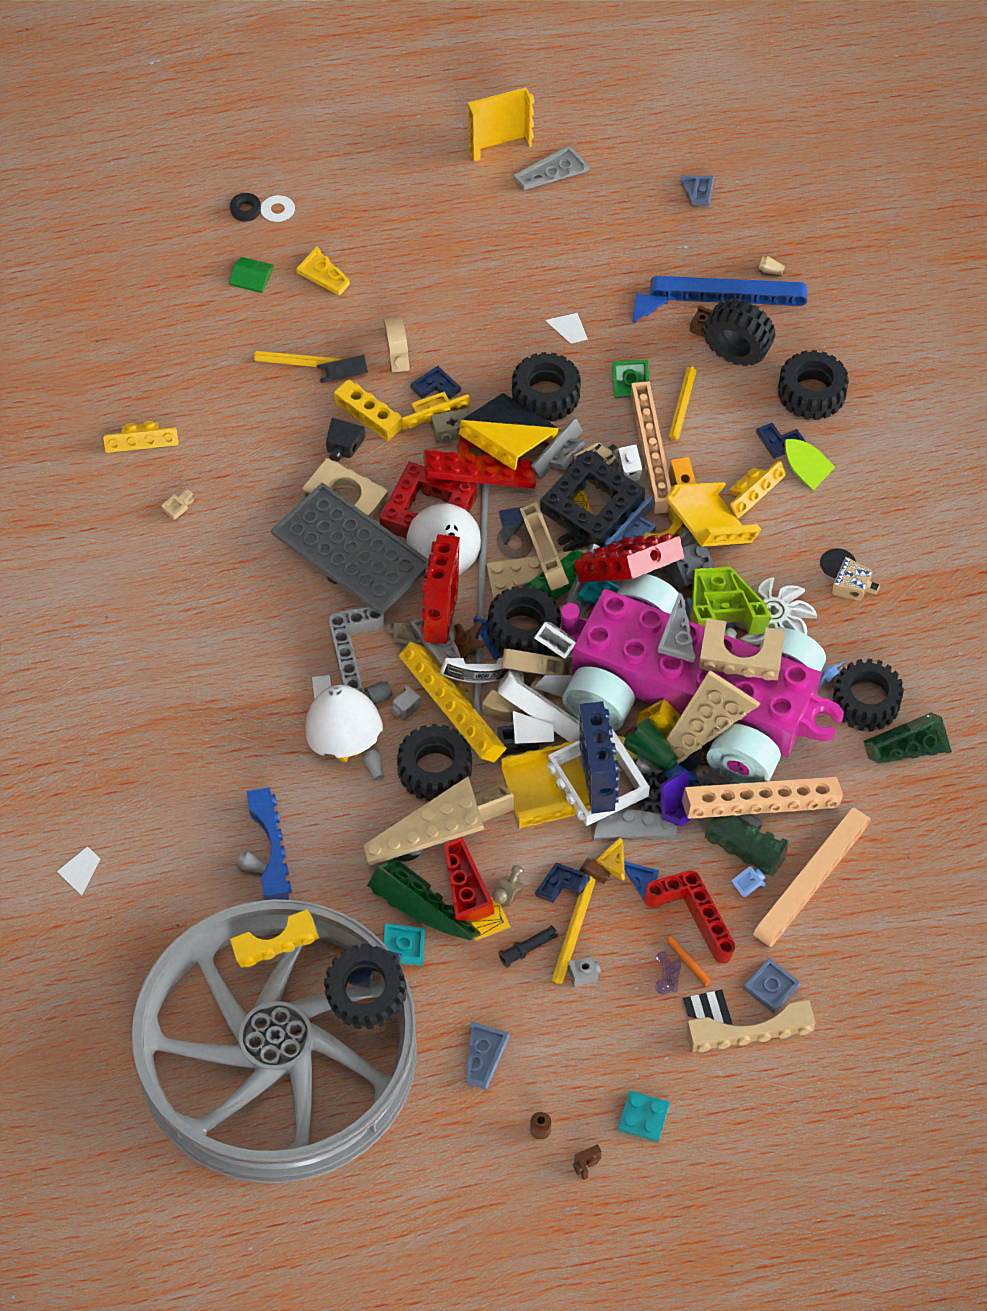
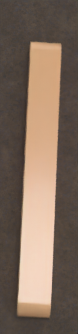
(811, 877)

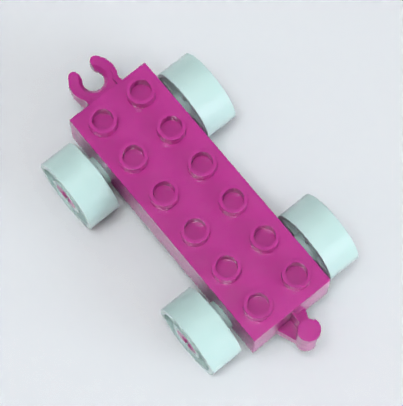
(620, 661)

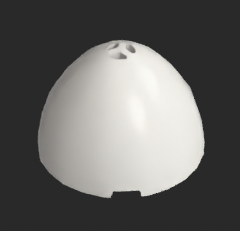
(434, 521)
(342, 722)

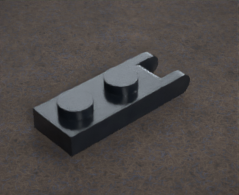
(344, 368)

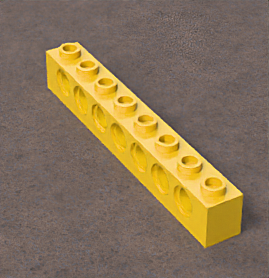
(452, 702)

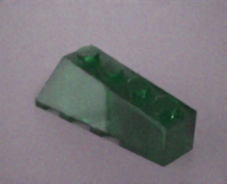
(910, 740)
(747, 843)

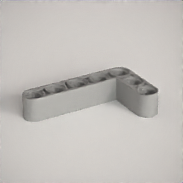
(345, 648)

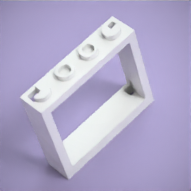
(634, 775)

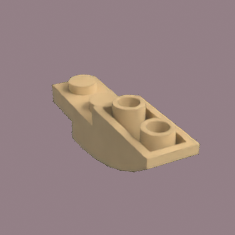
(536, 663)

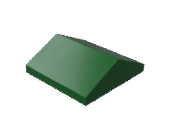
(251, 274)
(626, 373)

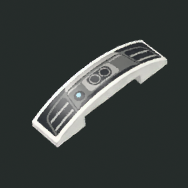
(477, 673)

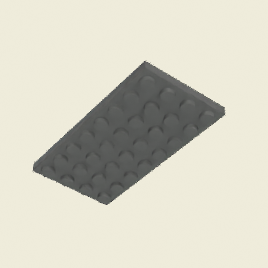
(351, 548)

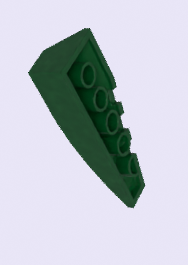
(413, 897)

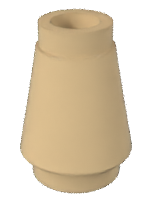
(770, 266)

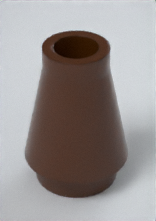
(595, 870)

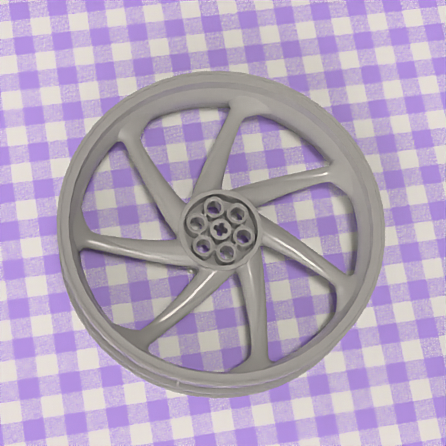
(300, 1159)

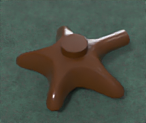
(468, 640)

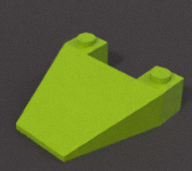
(727, 597)

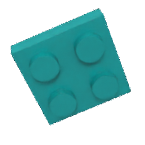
(405, 941)
(643, 1116)

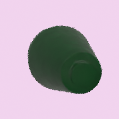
(651, 745)

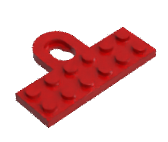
(477, 469)

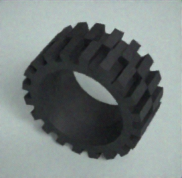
(868, 714)

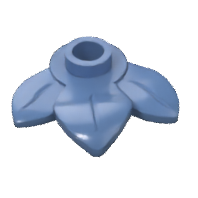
(830, 673)

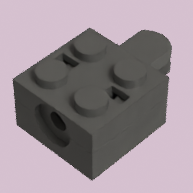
(683, 570)

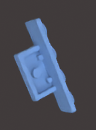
(635, 525)

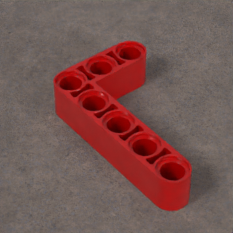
(698, 909)

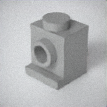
(406, 703)
(579, 975)

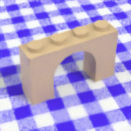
(335, 476)
(762, 665)

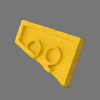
(322, 272)

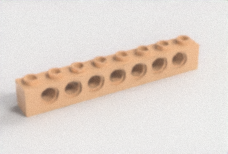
(651, 445)
(762, 797)

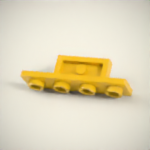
(431, 406)
(140, 437)
(754, 487)

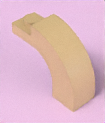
(397, 344)
(500, 708)

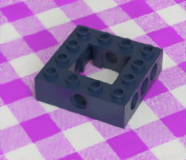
(597, 757)

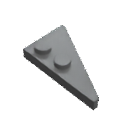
(676, 637)

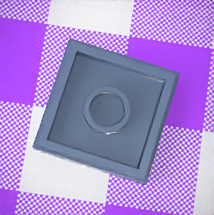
(771, 985)

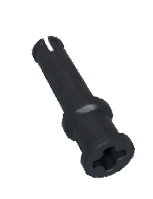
(519, 950)

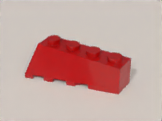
(468, 890)

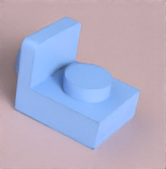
(749, 881)

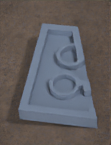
(484, 1054)

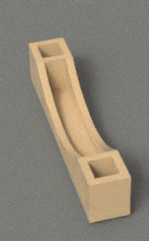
(544, 546)
(709, 1034)

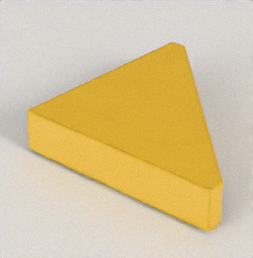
(613, 859)

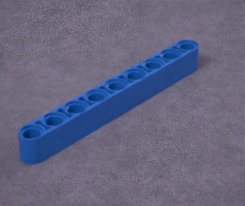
(722, 289)

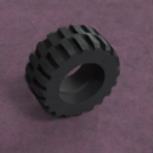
(739, 332)
(547, 368)
(808, 402)
(520, 602)
(428, 741)
(354, 962)

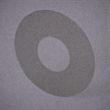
(503, 546)

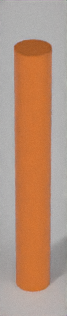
(688, 961)

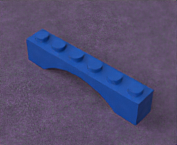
(262, 811)

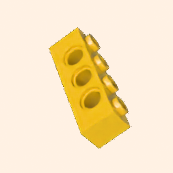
(368, 410)

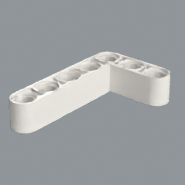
(537, 706)

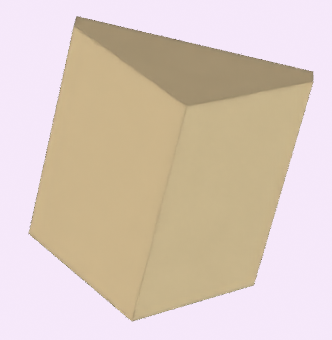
(494, 802)

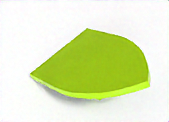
(807, 462)

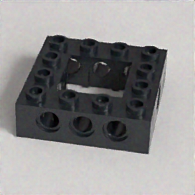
(623, 491)

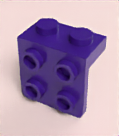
(671, 799)

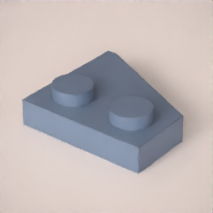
(698, 189)

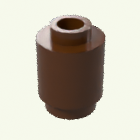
(540, 1125)

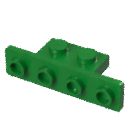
(568, 565)

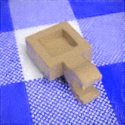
(177, 505)

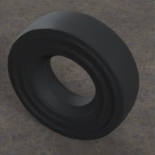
(243, 198)

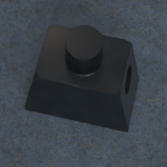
(343, 439)

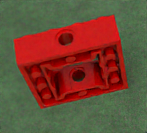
(396, 513)
(629, 558)
(440, 589)

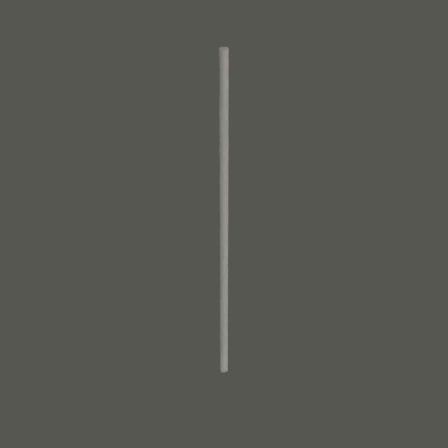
(481, 585)

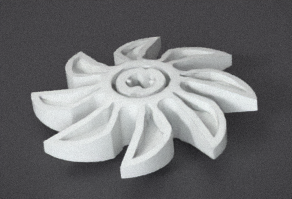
(782, 613)

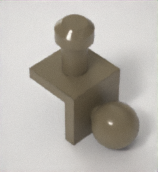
(401, 633)
(508, 887)

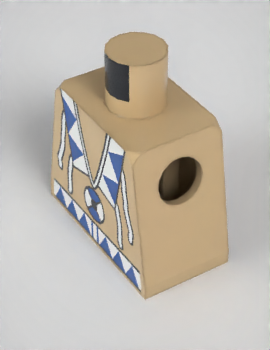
(854, 581)

